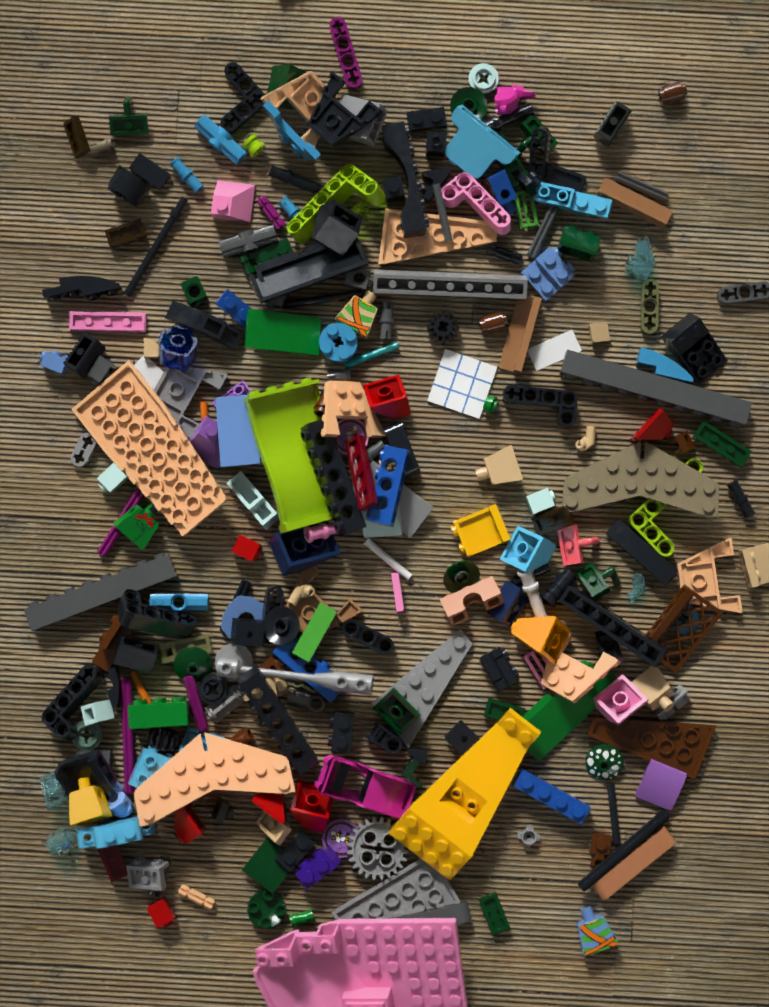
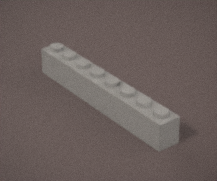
(450, 284)

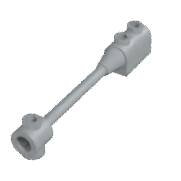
(335, 680)

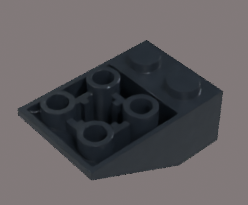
(694, 347)

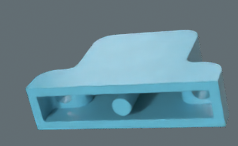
(477, 145)
(113, 833)

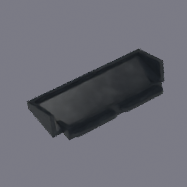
(296, 272)

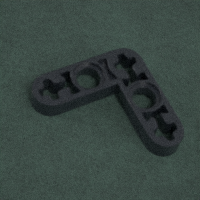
(248, 96)

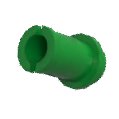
(301, 918)

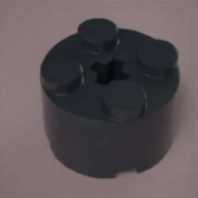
(130, 185)

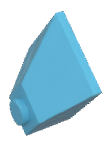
(527, 550)

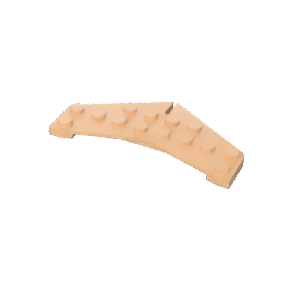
(198, 772)

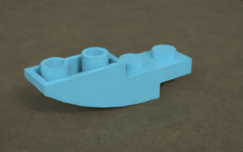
(572, 201)

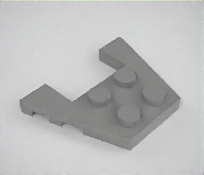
(178, 388)

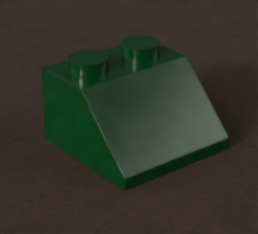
(578, 243)

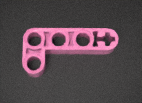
(479, 205)

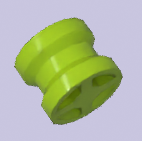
(253, 145)

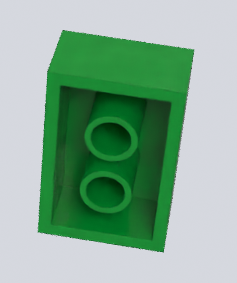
(159, 713)

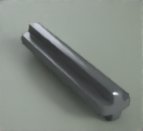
(641, 186)
(542, 232)

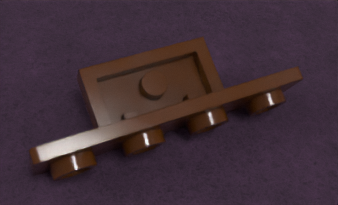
(109, 642)

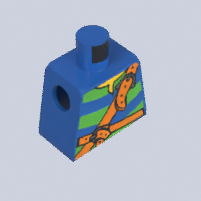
(500, 183)

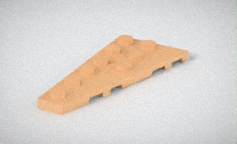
(464, 232)

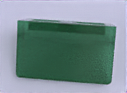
(409, 769)

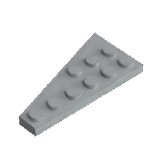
(429, 678)
(405, 893)

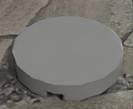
(235, 652)

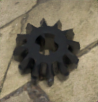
(449, 329)
(163, 738)

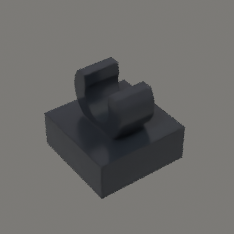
(529, 182)

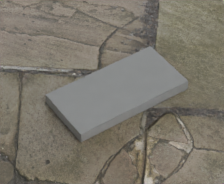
(412, 507)

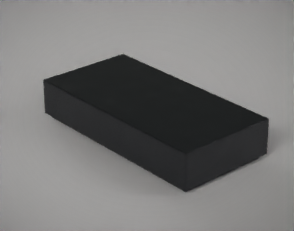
(149, 171)
(565, 178)

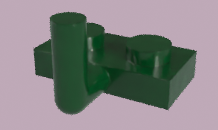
(128, 123)
(528, 127)
(595, 581)

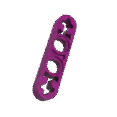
(342, 54)

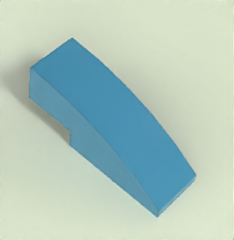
(662, 365)

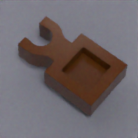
(599, 845)

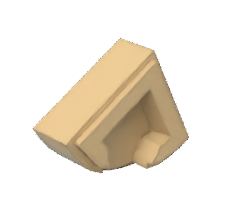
(150, 348)

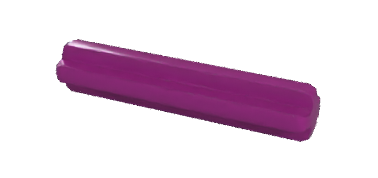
(195, 703)

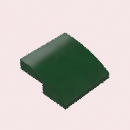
(264, 868)

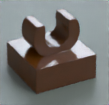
(684, 441)

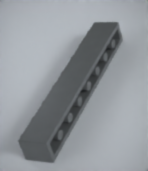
(101, 592)

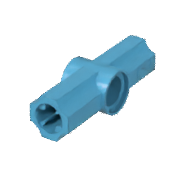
(220, 139)
(192, 602)

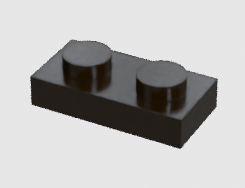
(552, 520)

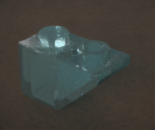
(642, 261)

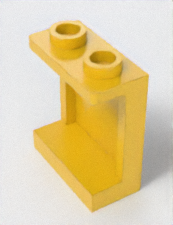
(480, 531)

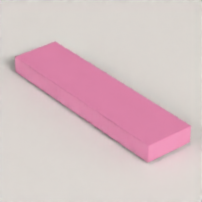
(107, 322)

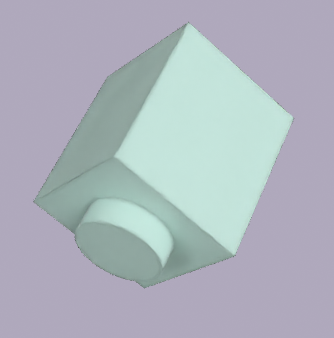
(112, 478)
(540, 500)
(97, 712)

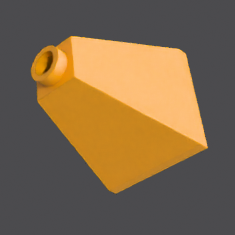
(543, 635)

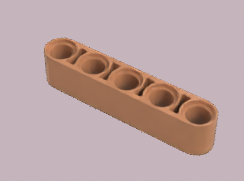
(634, 863)

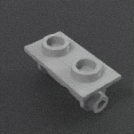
(679, 699)
(230, 702)

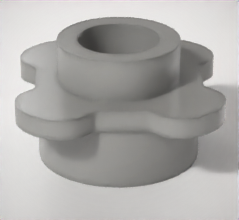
(533, 836)

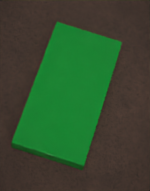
(282, 332)

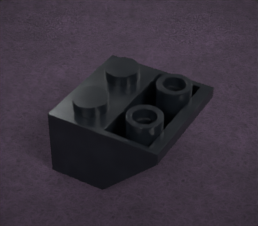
(336, 227)

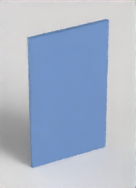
(235, 432)

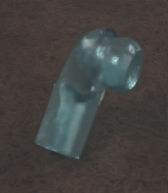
(638, 587)

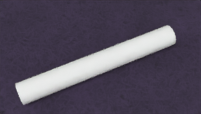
(388, 559)

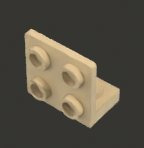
(755, 564)

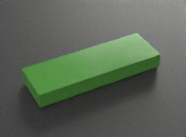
(314, 632)

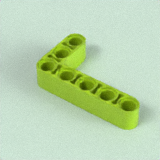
(339, 188)
(647, 523)

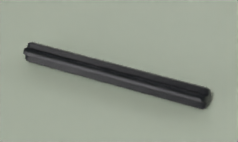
(623, 850)

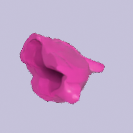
(509, 97)

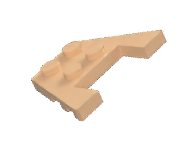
(303, 95)
(348, 401)
(701, 576)
(573, 678)

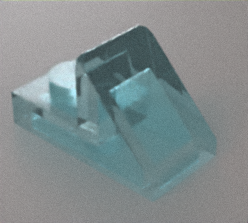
(52, 791)

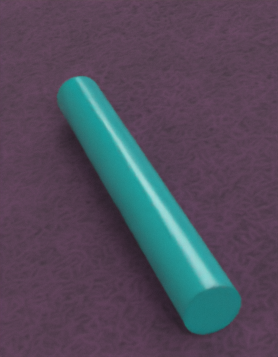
(371, 355)

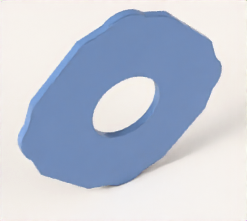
(238, 606)

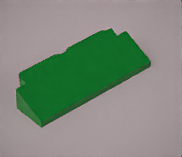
(559, 716)

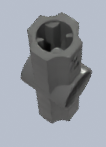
(248, 241)

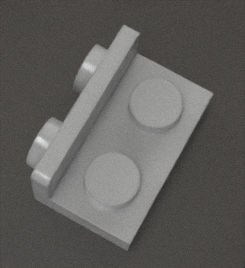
(147, 874)

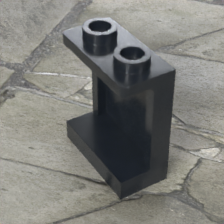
(85, 765)

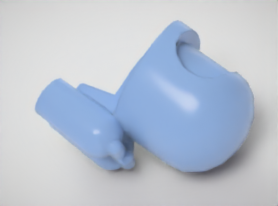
(119, 802)

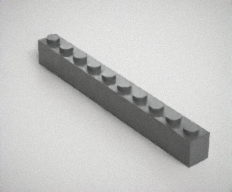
(655, 388)

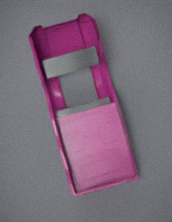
(380, 790)

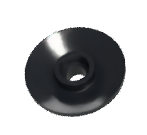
(273, 625)

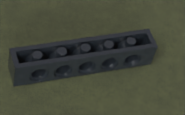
(341, 485)
(613, 626)
(255, 679)

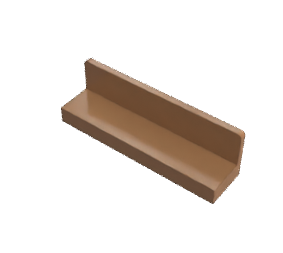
(635, 203)
(519, 334)

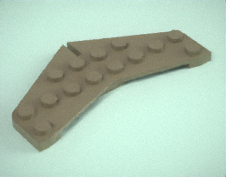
(652, 477)

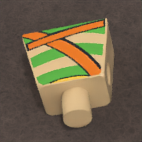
(359, 314)

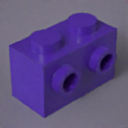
(319, 866)

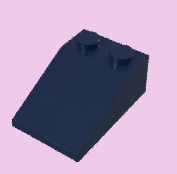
(296, 554)

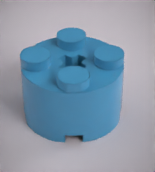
(342, 353)

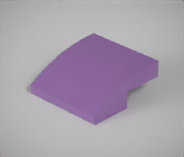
(661, 784)

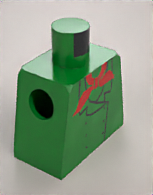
(138, 524)

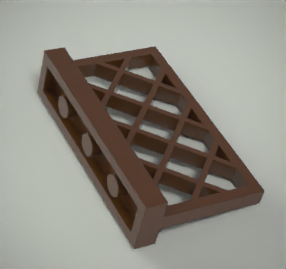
(670, 615)

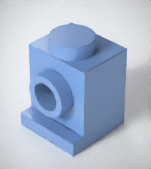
(54, 362)

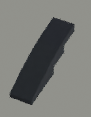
(642, 552)

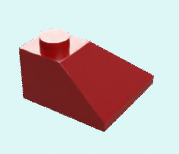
(388, 397)
(655, 428)
(272, 804)
(311, 807)
(187, 825)

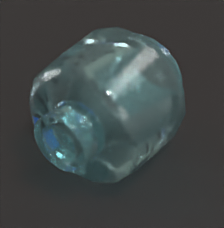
(60, 842)

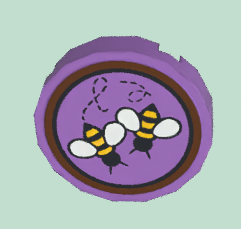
(337, 836)

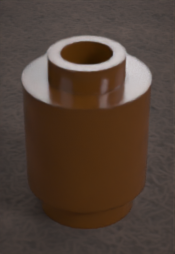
(672, 93)
(493, 323)

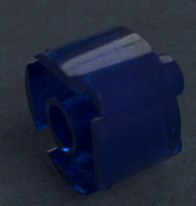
(177, 348)

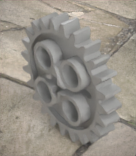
(374, 865)

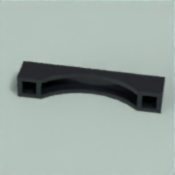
(396, 143)

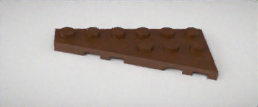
(666, 742)

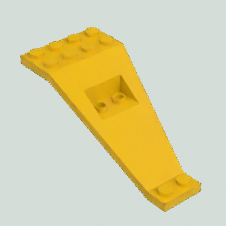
(443, 824)

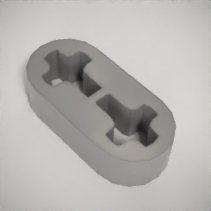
(80, 447)

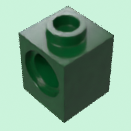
(188, 286)

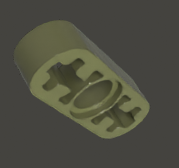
(645, 292)

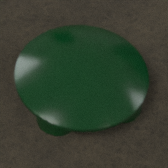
(266, 909)

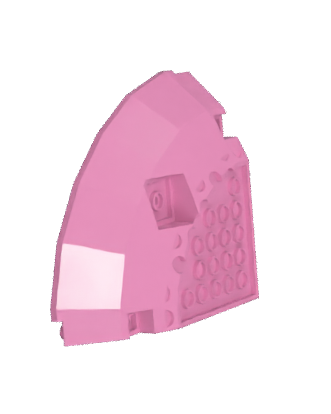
(365, 965)

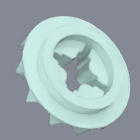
(484, 70)

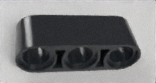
(398, 438)
(358, 636)

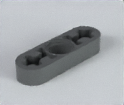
(729, 290)

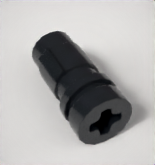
(559, 585)

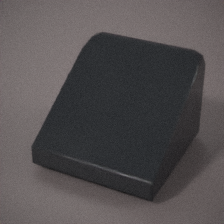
(419, 754)

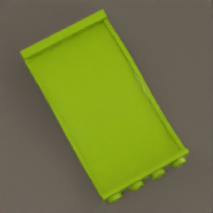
(276, 429)

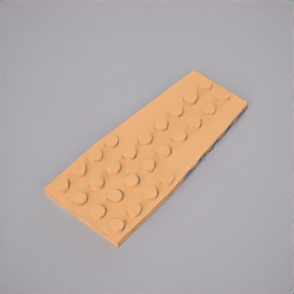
(150, 448)

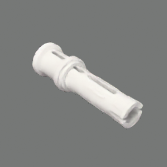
(531, 587)

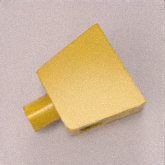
(87, 804)

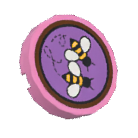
(348, 429)

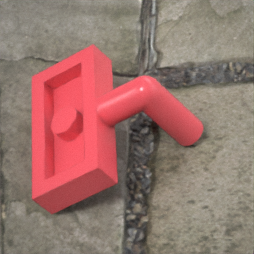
(571, 544)

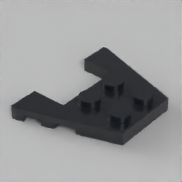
(335, 121)

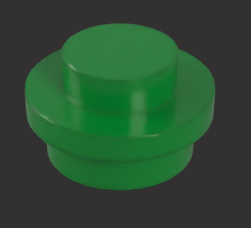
(490, 404)

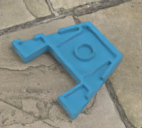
(288, 135)

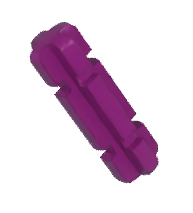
(271, 212)

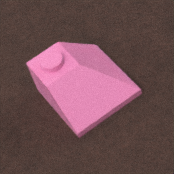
(233, 201)
(619, 700)

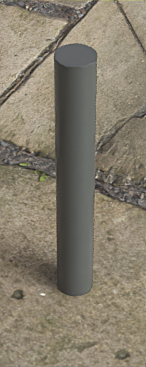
(442, 212)

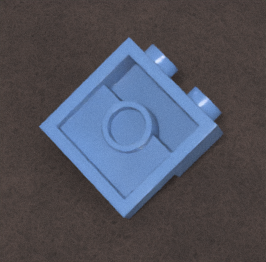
(548, 273)

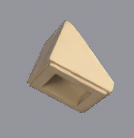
(599, 332)

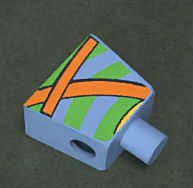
(594, 933)

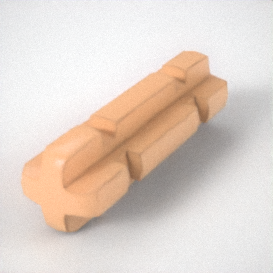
(196, 897)

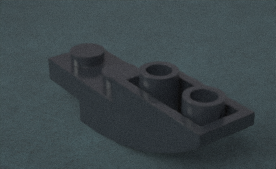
(90, 286)
(204, 324)

